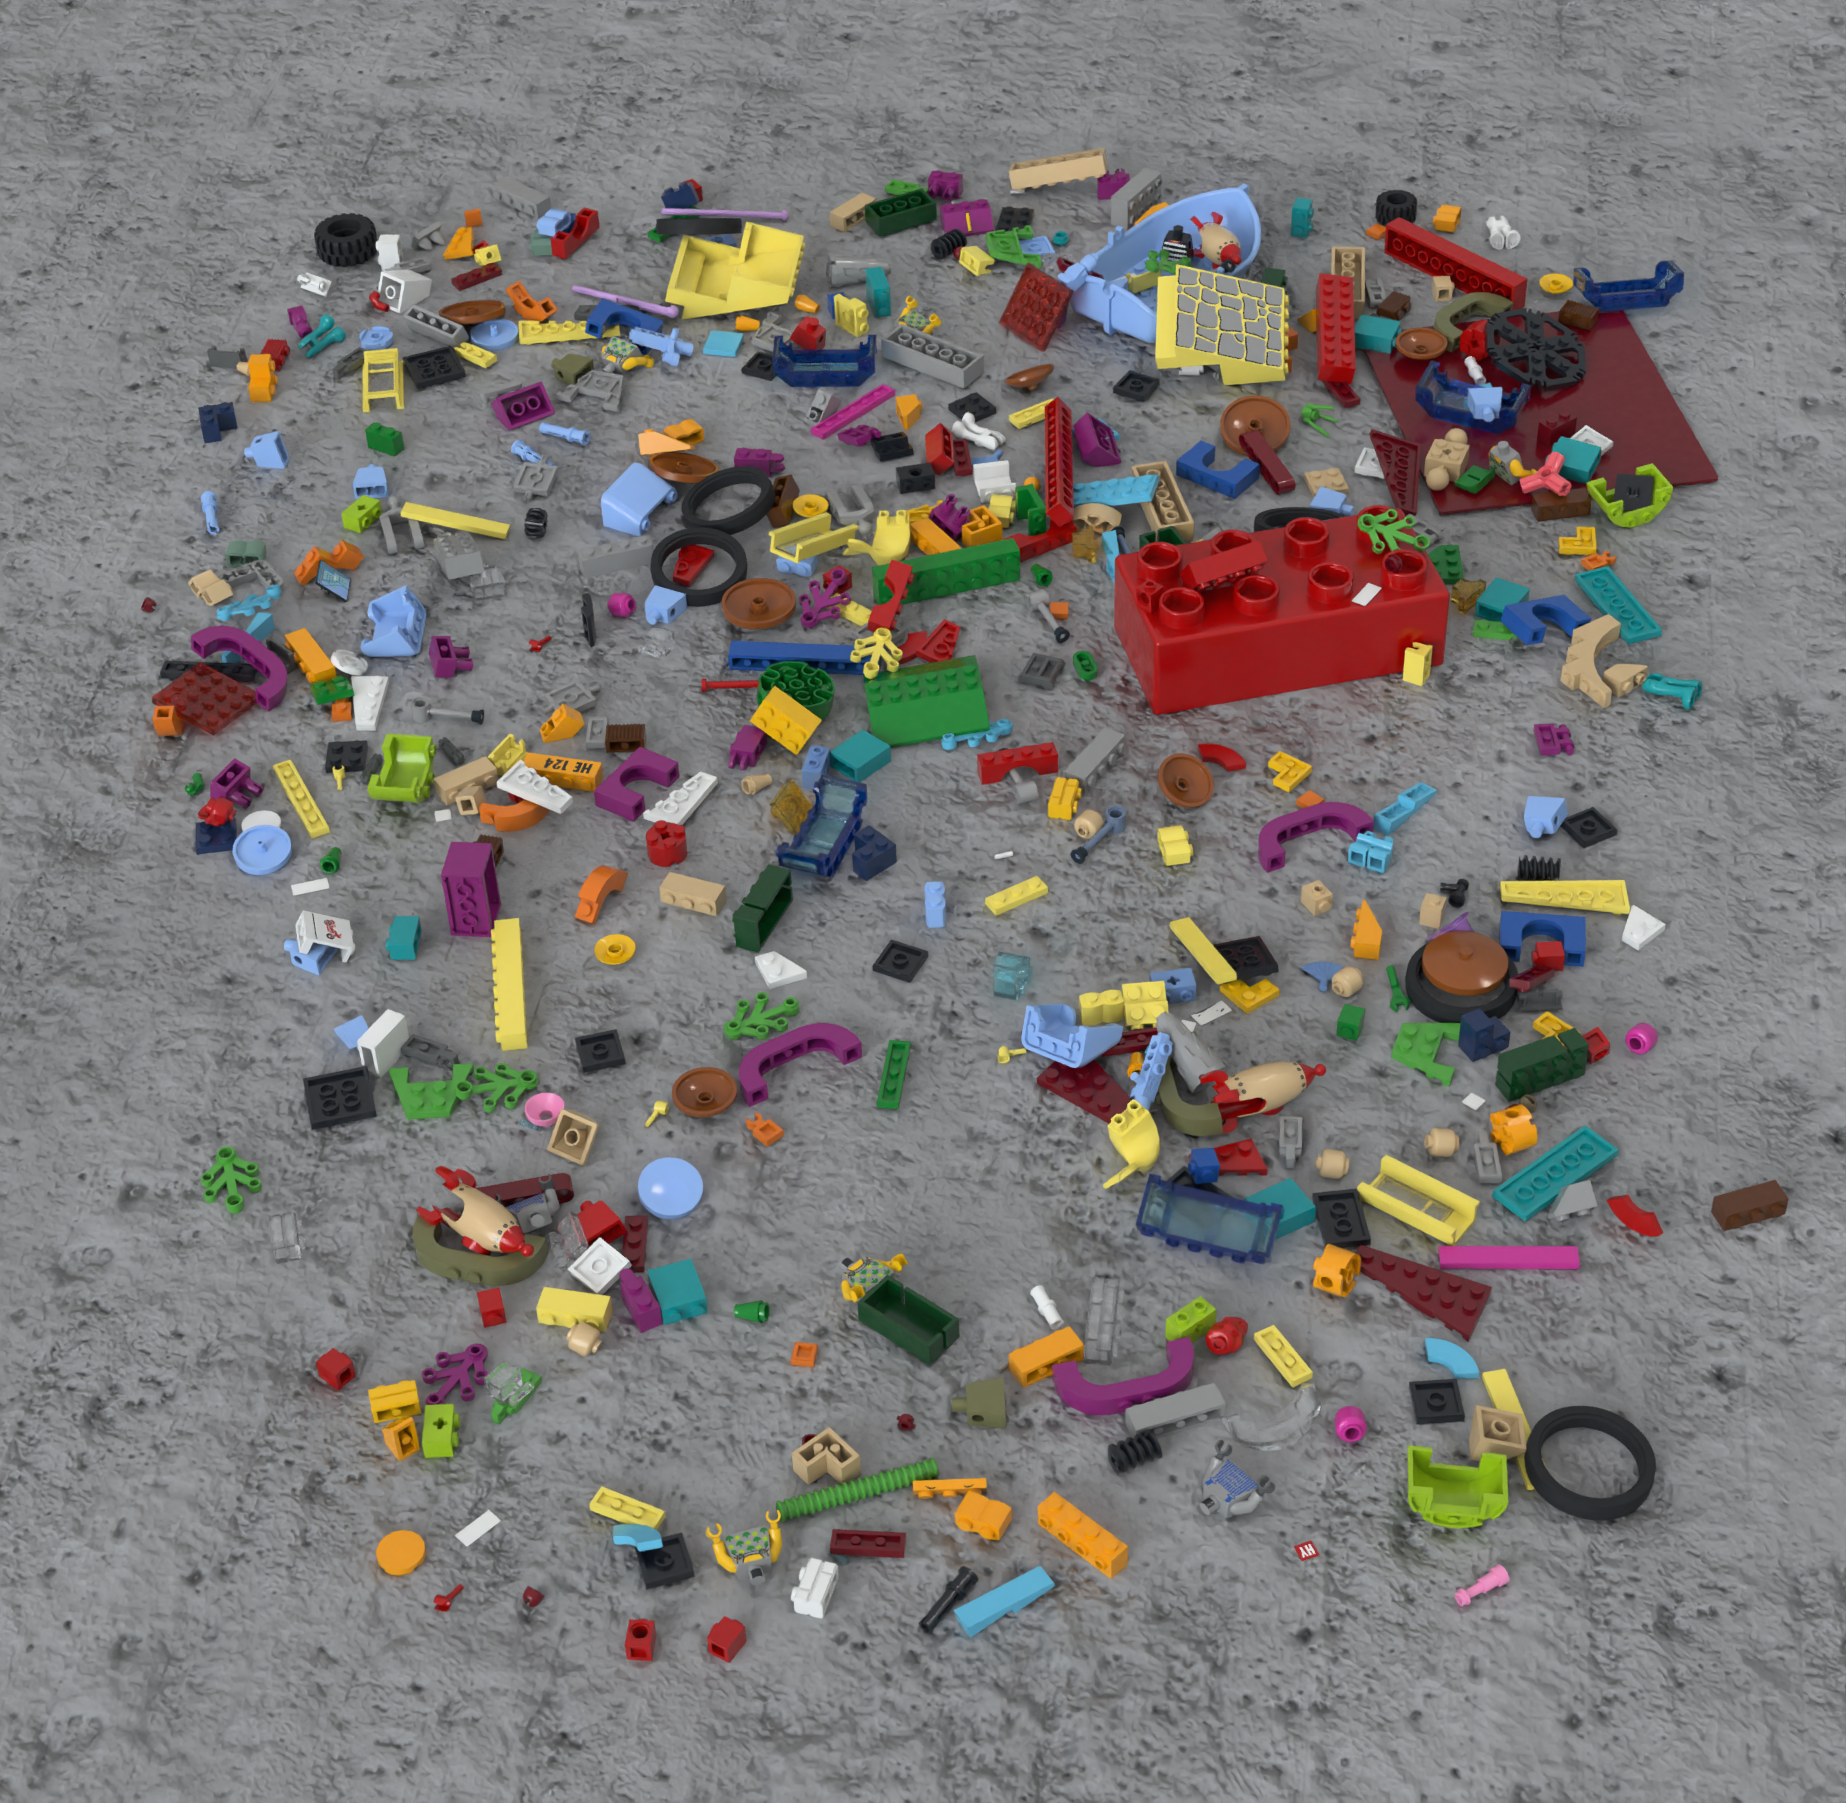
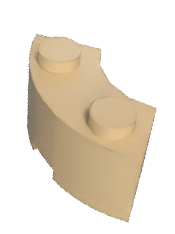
(1097, 515)
(210, 588)

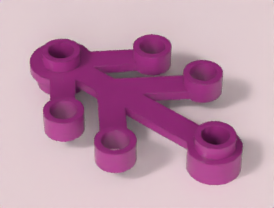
(823, 601)
(474, 1356)

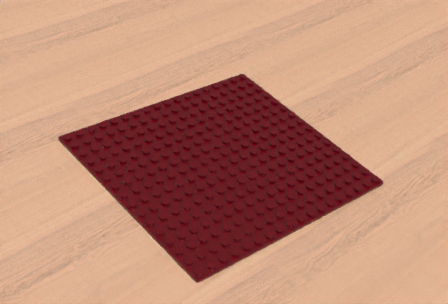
(1616, 397)

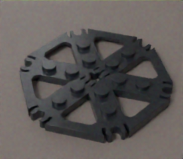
(1534, 349)

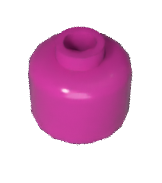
(621, 605)
(1641, 1038)
(1350, 1424)

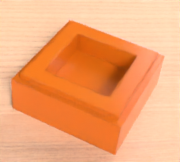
(473, 218)
(1376, 231)
(1059, 609)
(1309, 799)
(804, 1354)

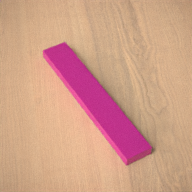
(852, 411)
(1508, 1257)

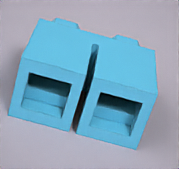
(1371, 851)

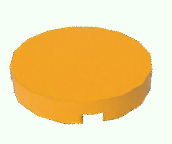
(401, 1552)

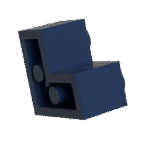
(216, 419)
(872, 853)
(1482, 1035)

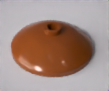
(1421, 343)
(1030, 377)
(1188, 773)
(704, 1092)

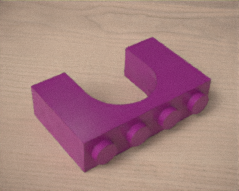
(640, 765)

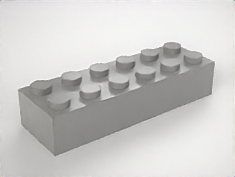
(932, 356)

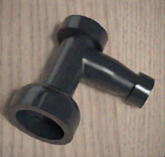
(1457, 896)

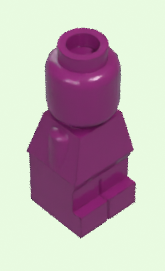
(298, 318)

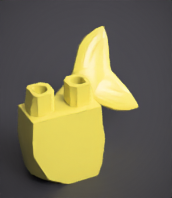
(889, 540)
(1135, 1140)

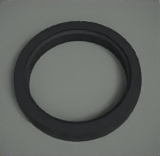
(698, 226)
(723, 479)
(1282, 516)
(693, 536)
(1451, 1014)
(1576, 1504)

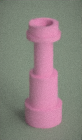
(1496, 1577)

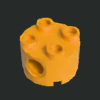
(1513, 1129)
(1336, 1270)

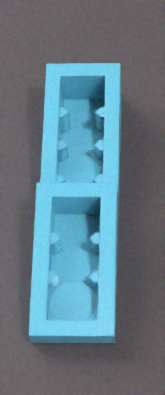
(1111, 549)
(259, 628)
(1407, 804)
(1008, 1597)

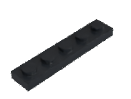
(235, 671)

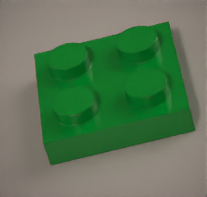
(331, 690)

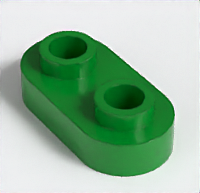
(1085, 665)

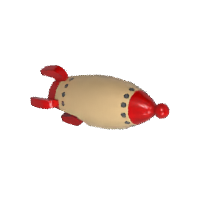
(1217, 242)
(1272, 1081)
(484, 1222)

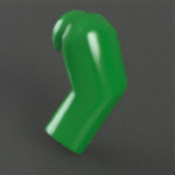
(198, 785)

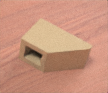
(1624, 677)

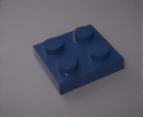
(215, 839)

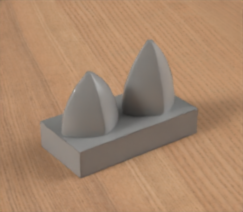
(424, 237)

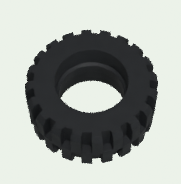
(345, 240)

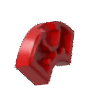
(911, 645)
(1221, 755)
(1634, 1217)

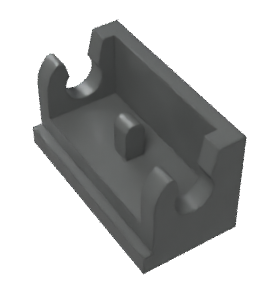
(226, 358)
(283, 654)

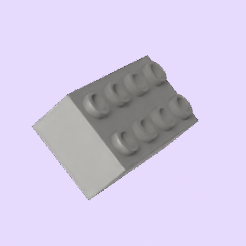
(1136, 198)
(458, 555)

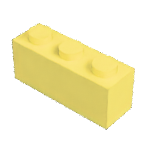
(573, 1307)

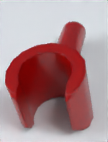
(537, 645)
(444, 1602)

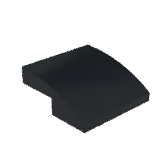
(891, 446)
(588, 619)

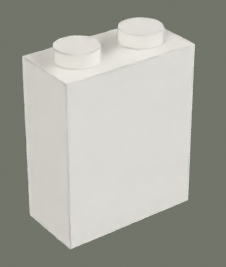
(383, 1042)

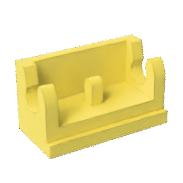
(975, 260)
(1142, 281)
(1417, 663)
(507, 754)

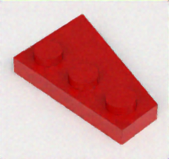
(690, 563)
(940, 643)
(1239, 1158)

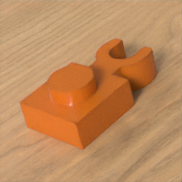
(1596, 561)
(342, 710)
(765, 1131)

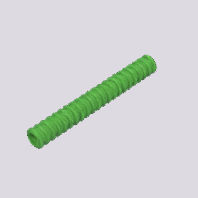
(857, 1489)

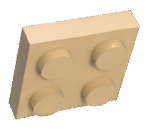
(1329, 478)

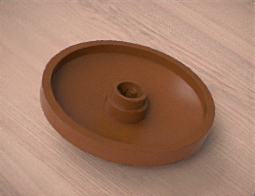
(473, 312)
(1255, 414)
(682, 466)
(758, 603)
(1465, 963)

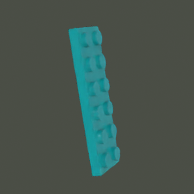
(1615, 599)
(1561, 1166)

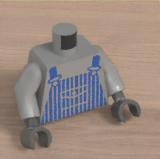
(537, 1210)
(1229, 1488)

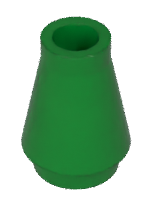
(1042, 575)
(331, 861)
(753, 1311)

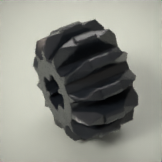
(536, 522)

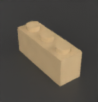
(850, 212)
(472, 774)
(693, 893)

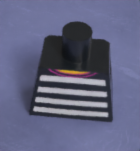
(1178, 244)

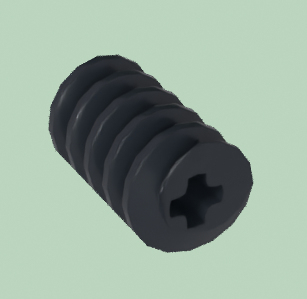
(948, 243)
(1538, 869)
(1132, 1450)

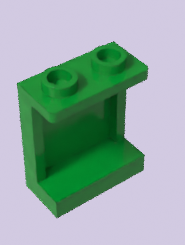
(1030, 507)

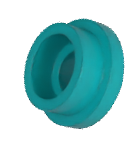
(1060, 238)

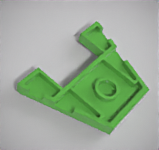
(1007, 247)
(1419, 1044)
(428, 1099)

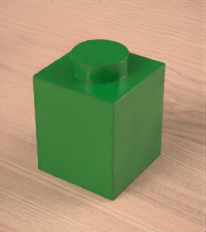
(1350, 1022)

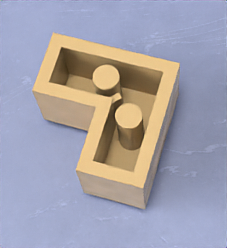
(826, 1455)

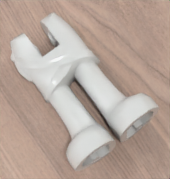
(1501, 231)
(981, 436)

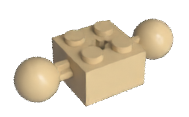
(1447, 459)

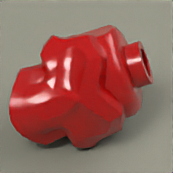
(218, 811)
(1226, 1335)

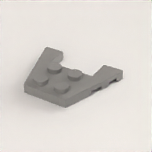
(766, 333)
(598, 384)

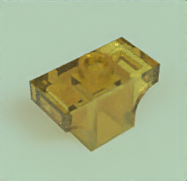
(1085, 545)
(1466, 593)

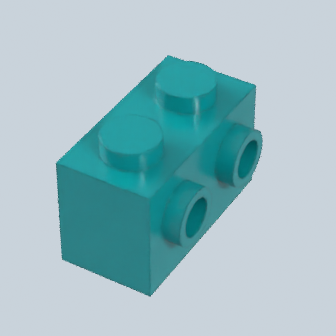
(1301, 217)
(404, 937)

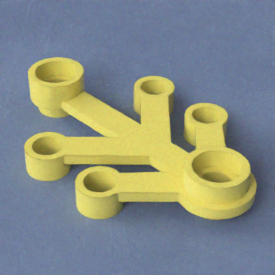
(881, 637)

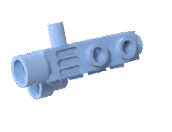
(670, 345)
(1152, 1070)

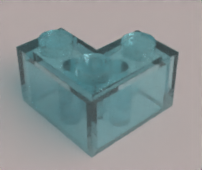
(1011, 975)

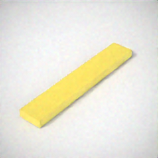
(455, 520)
(301, 799)
(1203, 951)
(1504, 1398)

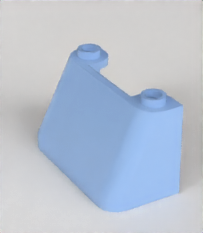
(633, 498)
(398, 625)
(1053, 1034)

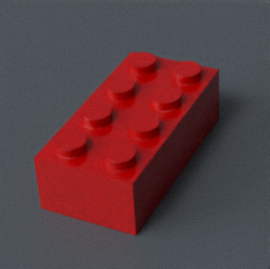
(1224, 567)

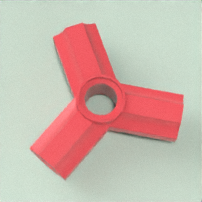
(1548, 477)

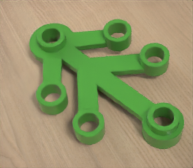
(1154, 265)
(1390, 531)
(737, 1027)
(522, 1081)
(227, 1158)

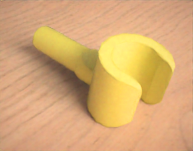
(339, 775)
(1005, 1053)
(659, 1108)

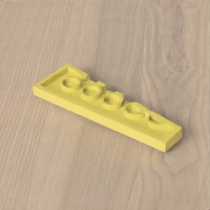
(534, 332)
(1581, 894)

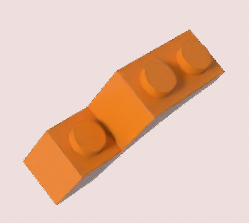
(343, 556)

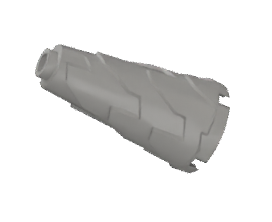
(850, 270)
(1189, 1052)

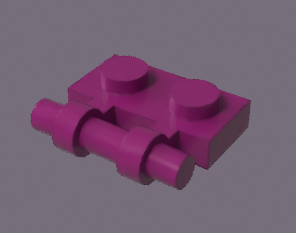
(859, 435)
(1548, 742)

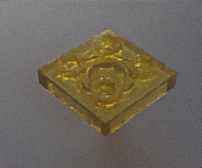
(790, 806)

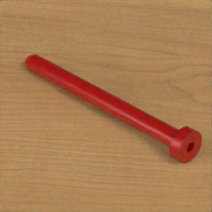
(728, 684)

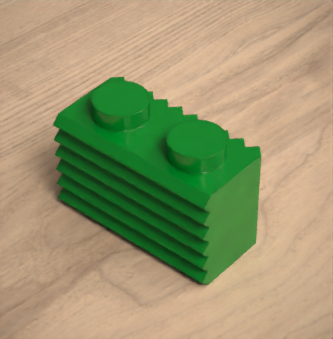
(384, 439)

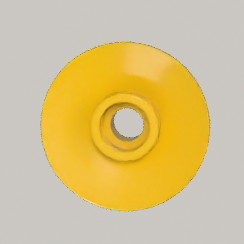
(1556, 283)
(810, 505)
(614, 949)

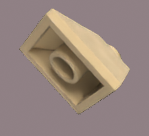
(573, 1136)
(1496, 1433)

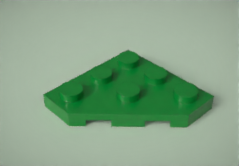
(1447, 563)

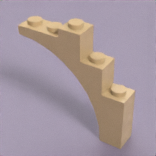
(1580, 667)

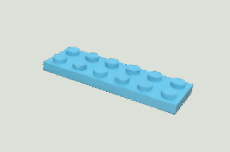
(1116, 491)

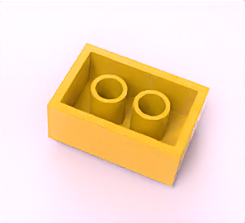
(785, 720)

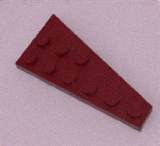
(1400, 468)
(1086, 1088)
(1432, 1291)

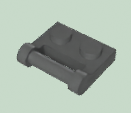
(1036, 668)

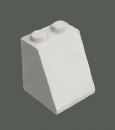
(403, 289)

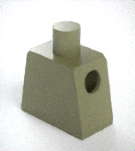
(572, 368)
(983, 1403)

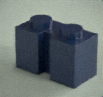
(680, 197)

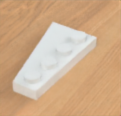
(368, 700)
(530, 786)
(683, 801)

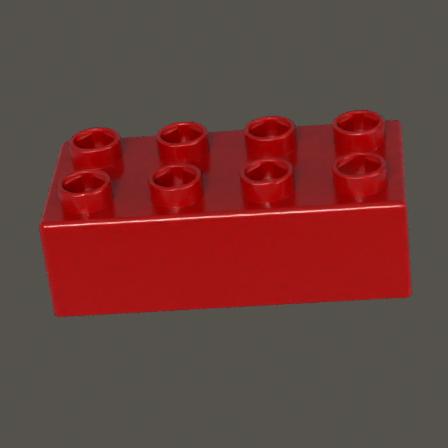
(1281, 626)

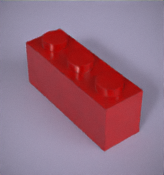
(939, 448)

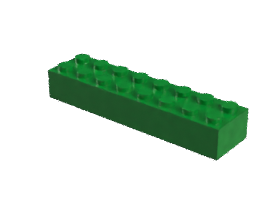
(954, 571)

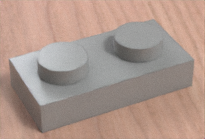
(596, 732)

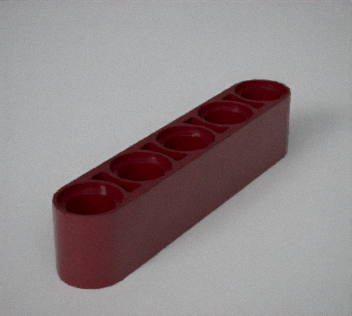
(1270, 465)
(523, 1189)

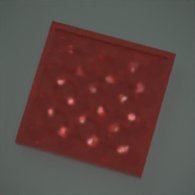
(1036, 307)
(206, 698)

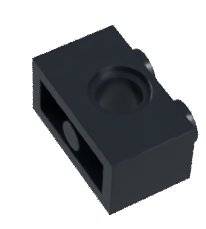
(915, 478)

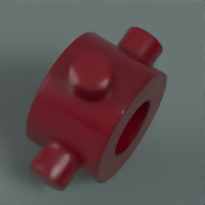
(906, 1422)

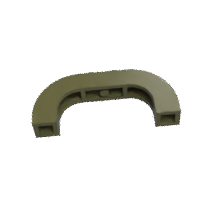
(1462, 308)
(1186, 1118)
(472, 1266)

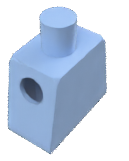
(1485, 402)
(268, 451)
(370, 482)
(1332, 501)
(664, 605)
(1544, 815)
(315, 960)

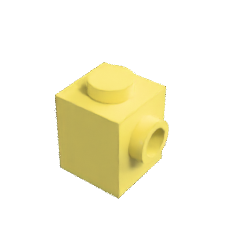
(487, 255)

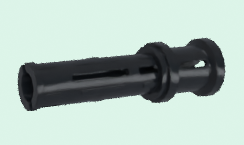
(954, 1592)

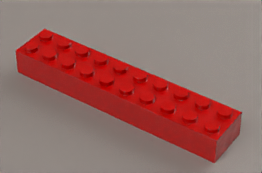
(1443, 258)

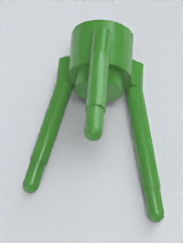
(1311, 413)

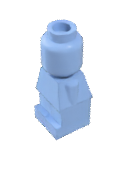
(1077, 273)

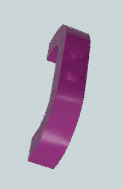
(253, 651)
(1305, 821)
(790, 1046)
(1117, 1397)

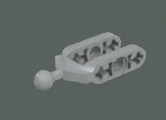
(394, 516)
(860, 517)

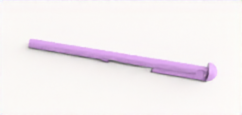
(726, 213)
(672, 312)

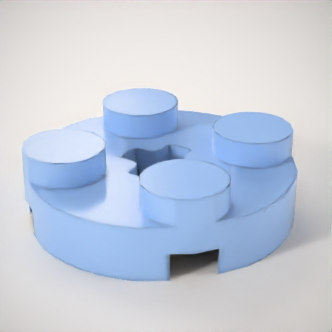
(376, 339)

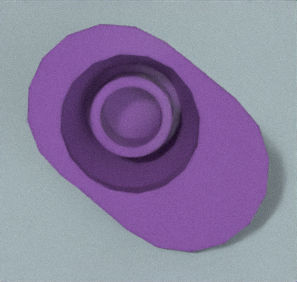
(1459, 924)

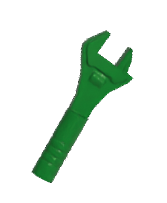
(1398, 997)

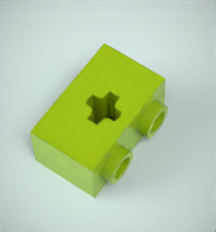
(361, 514)
(1191, 1321)
(440, 1430)

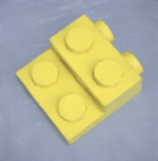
(851, 315)
(1143, 1003)

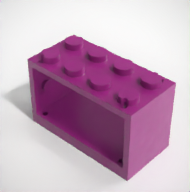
(471, 889)

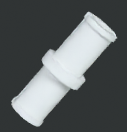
(1475, 370)
(1047, 1307)

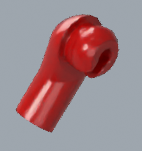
(374, 298)

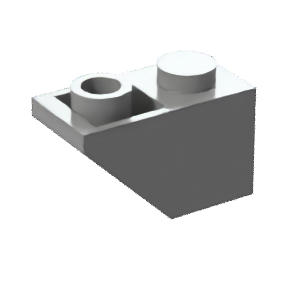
(822, 407)
(1573, 1199)

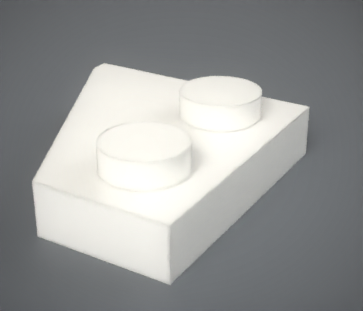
(1641, 928)
(778, 970)

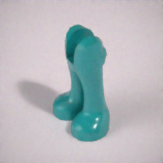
(326, 324)
(1684, 689)

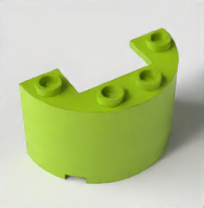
(1660, 497)
(406, 769)
(1456, 1494)

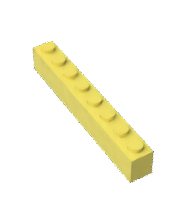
(510, 985)

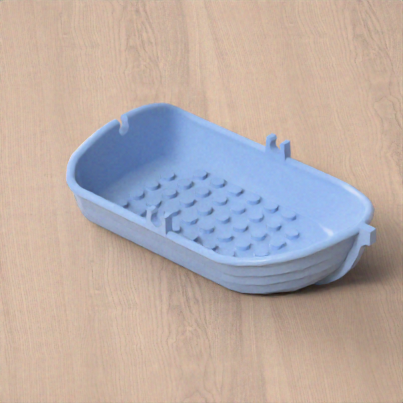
(1128, 252)

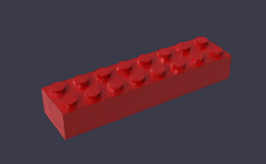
(1335, 328)

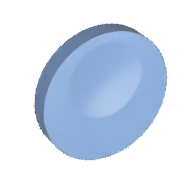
(494, 334)
(262, 849)
(670, 1188)

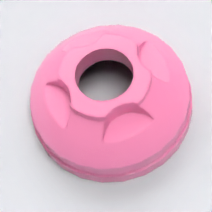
(544, 1104)

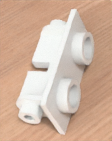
(314, 284)

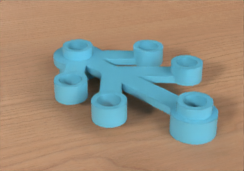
(247, 606)
(998, 728)

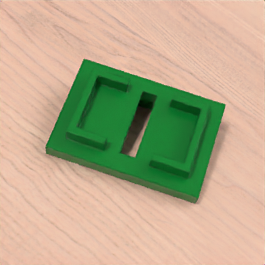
(1475, 479)

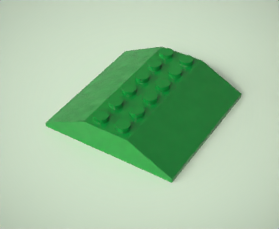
(927, 702)

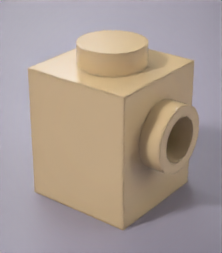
(1442, 288)
(470, 799)
(1316, 897)
(1432, 910)

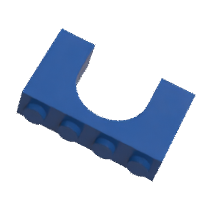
(610, 313)
(1230, 482)
(1524, 617)
(1568, 929)

